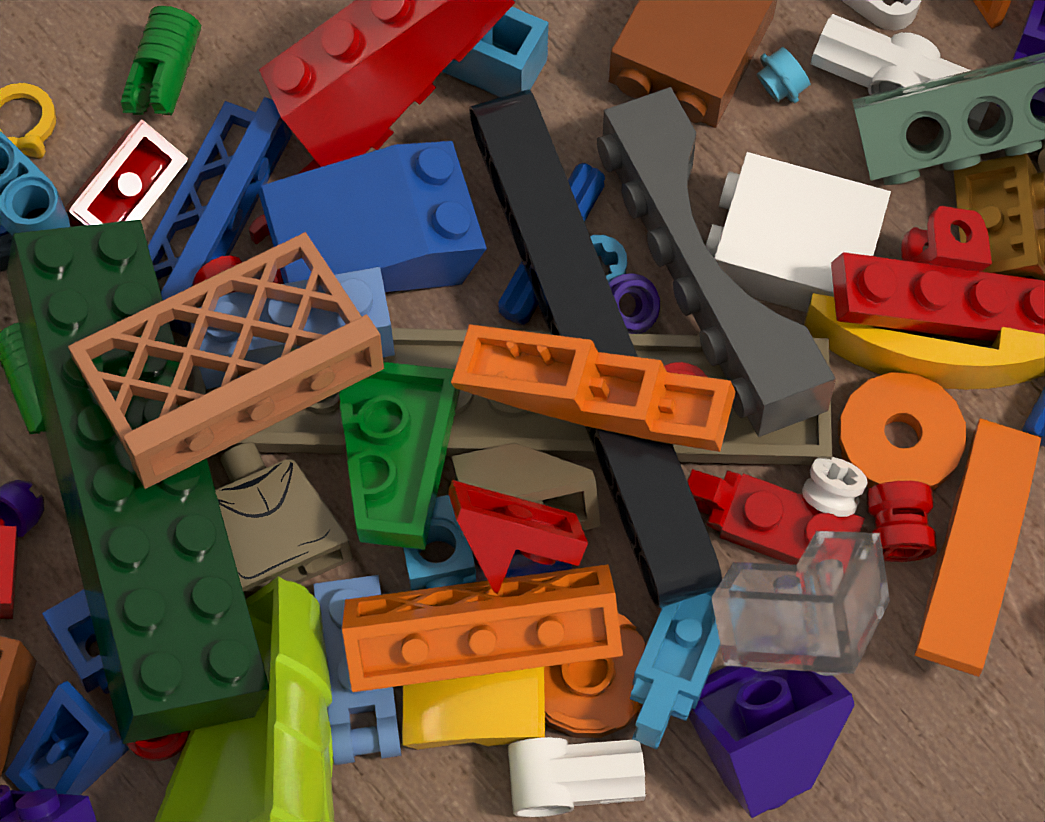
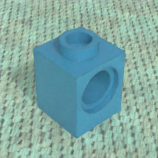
(455, 570)

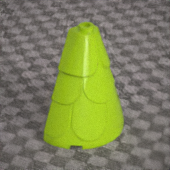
(282, 757)

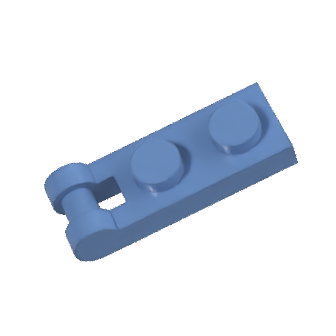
(345, 740)

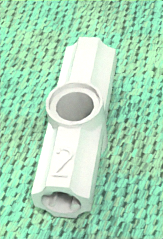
(883, 61)

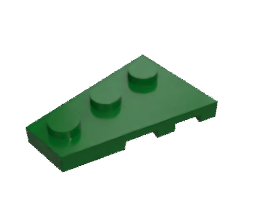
(397, 449)

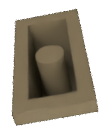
(532, 477)

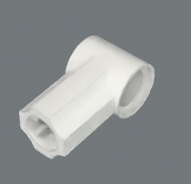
(555, 776)

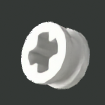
(834, 486)

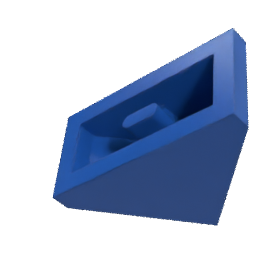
(66, 746)

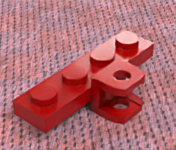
(938, 287)

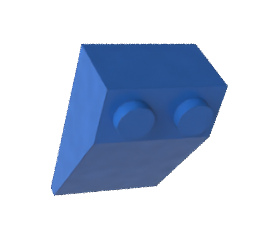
(384, 210)

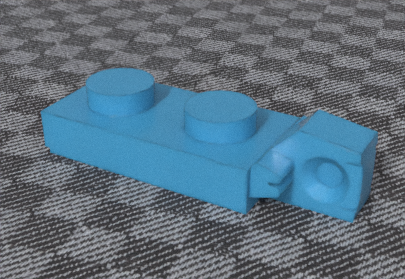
(674, 666)

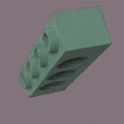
(949, 99)

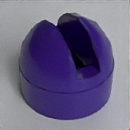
(20, 506)

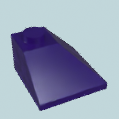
(769, 730)

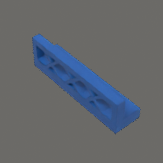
(232, 201)

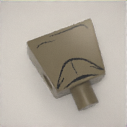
(276, 521)

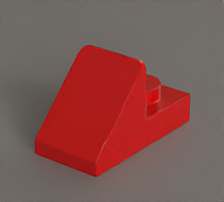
(503, 523)

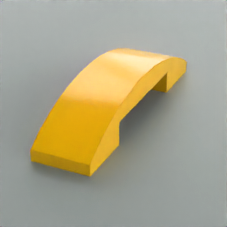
(1011, 360)

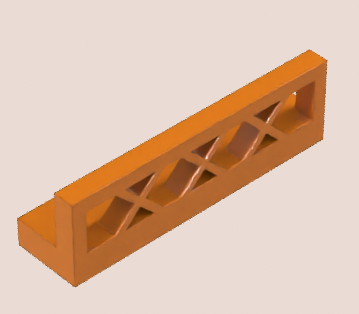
(479, 632)

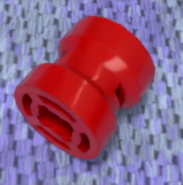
(902, 519)

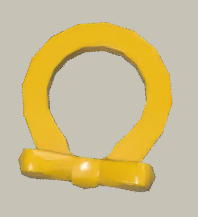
(32, 142)

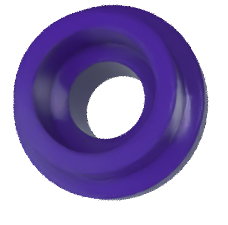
(646, 301)

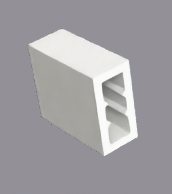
(790, 227)

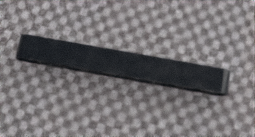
(579, 303)

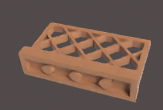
(241, 404)

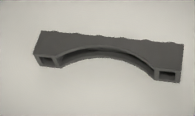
(765, 355)

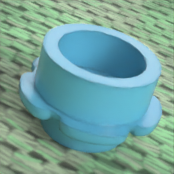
(782, 75)

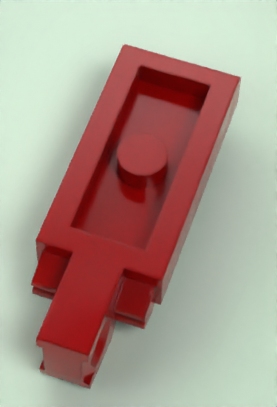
(763, 514)

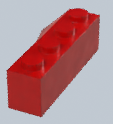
(368, 66)

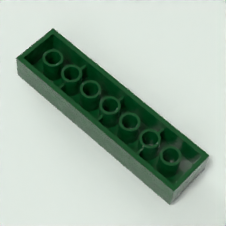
(151, 557)

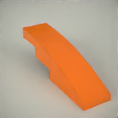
(593, 388)
(978, 548)

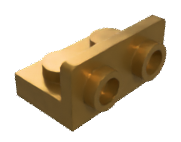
(1012, 204)

